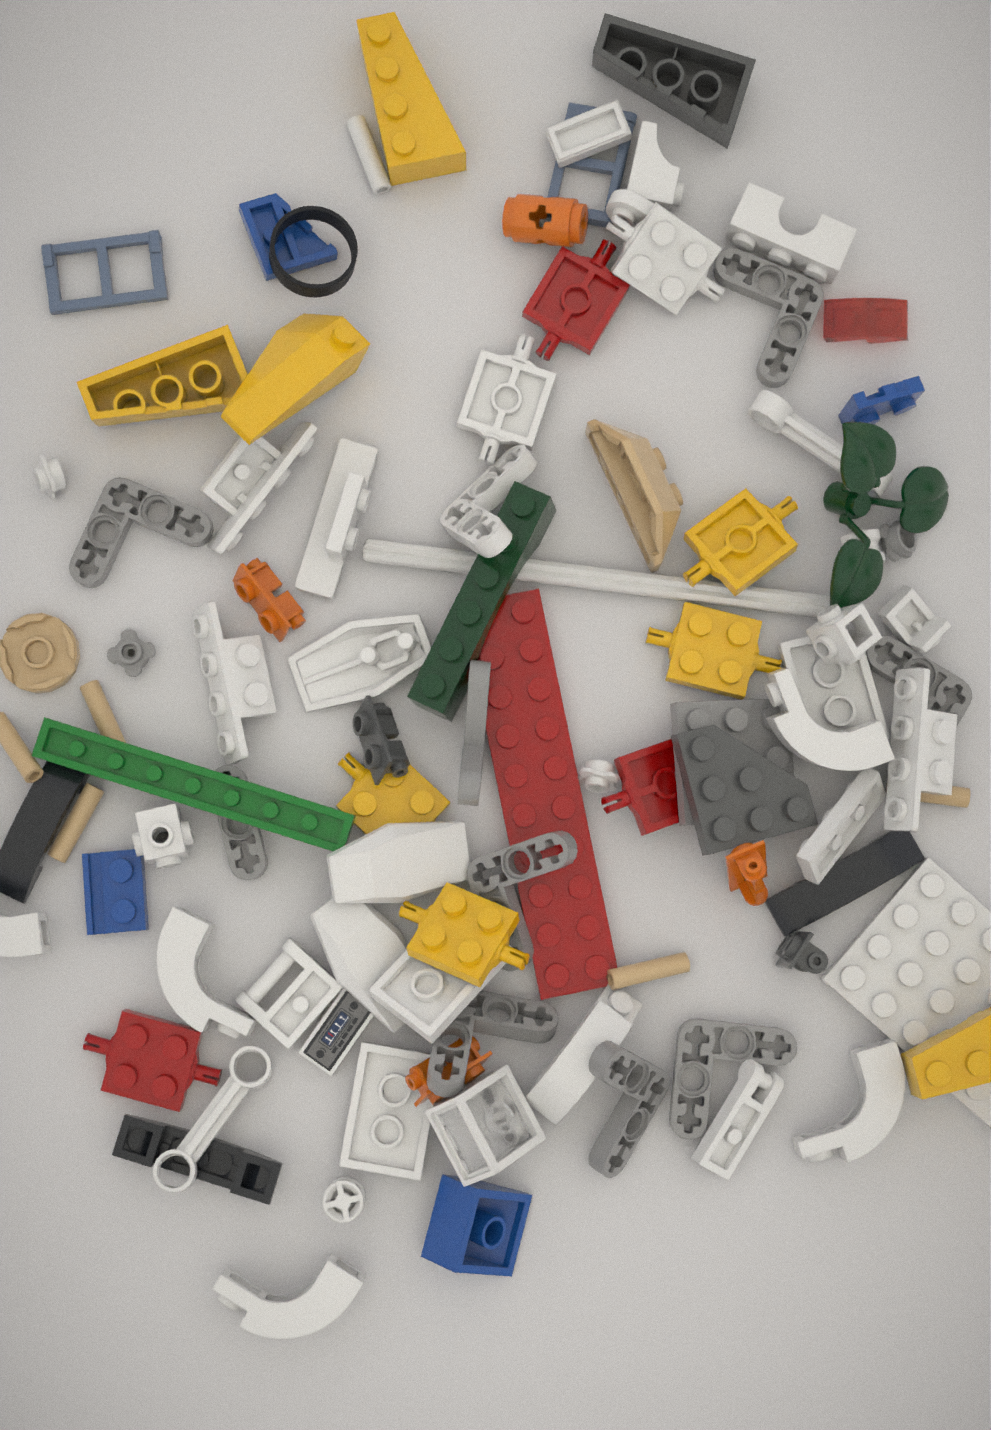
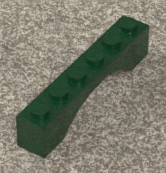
(446, 669)

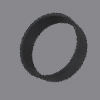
(320, 214)

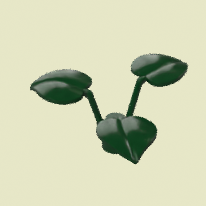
(866, 458)

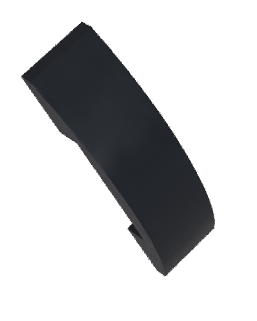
(36, 828)
(845, 881)
(221, 1164)

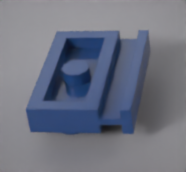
(114, 892)

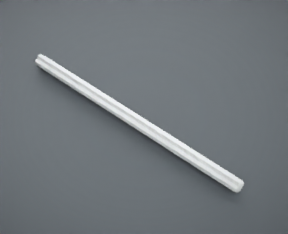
(602, 579)

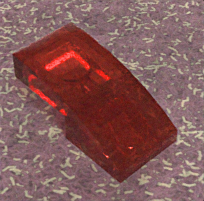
(865, 318)

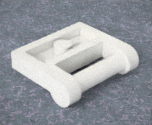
(300, 1001)

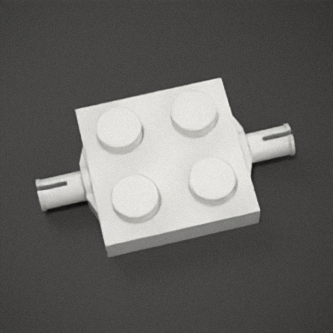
(665, 258)
(506, 399)

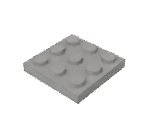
(740, 719)

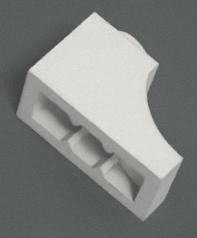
(651, 173)

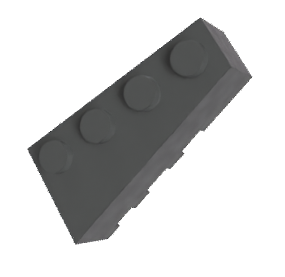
(676, 74)

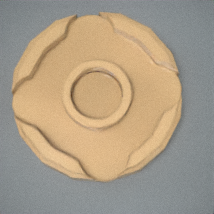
(39, 653)

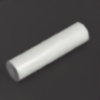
(368, 155)

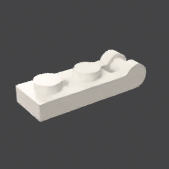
(738, 1119)

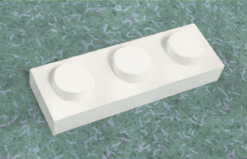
(841, 825)

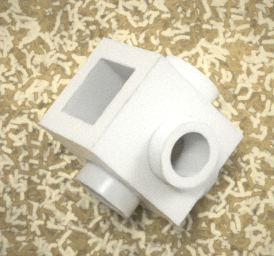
(843, 633)
(156, 822)

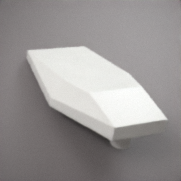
(359, 660)
(399, 862)
(359, 950)

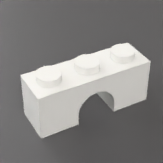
(759, 229)

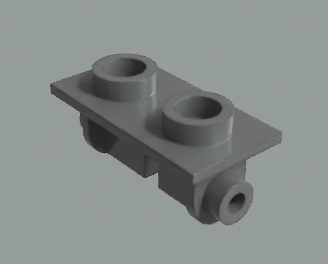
(374, 726)
(801, 954)

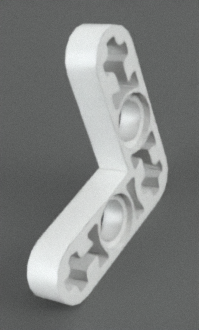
(469, 516)

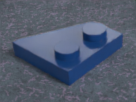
(295, 247)
(891, 397)

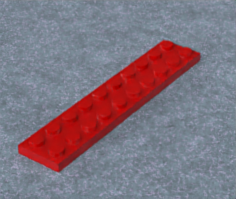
(542, 796)

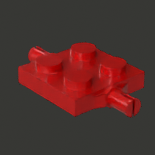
(575, 300)
(647, 787)
(152, 1060)

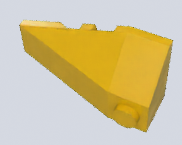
(293, 371)

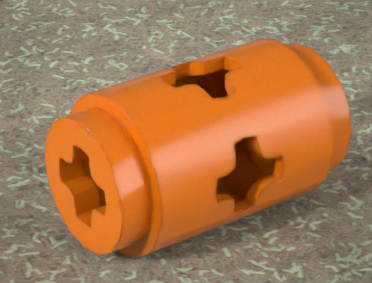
(524, 213)

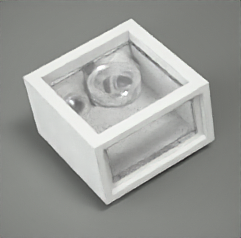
(485, 1126)

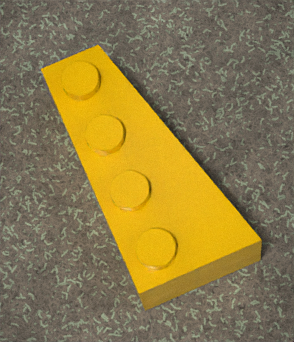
(409, 115)
(169, 383)
(951, 1059)

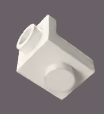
(913, 621)

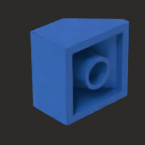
(476, 1227)

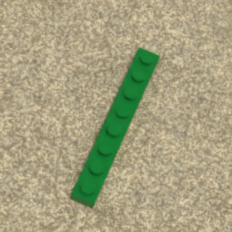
(193, 785)

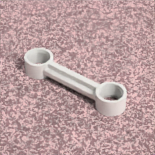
(779, 417)
(212, 1119)

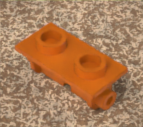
(256, 585)
(745, 871)
(417, 1074)

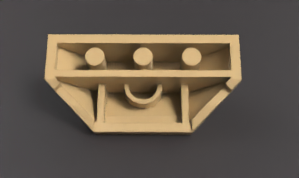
(639, 487)

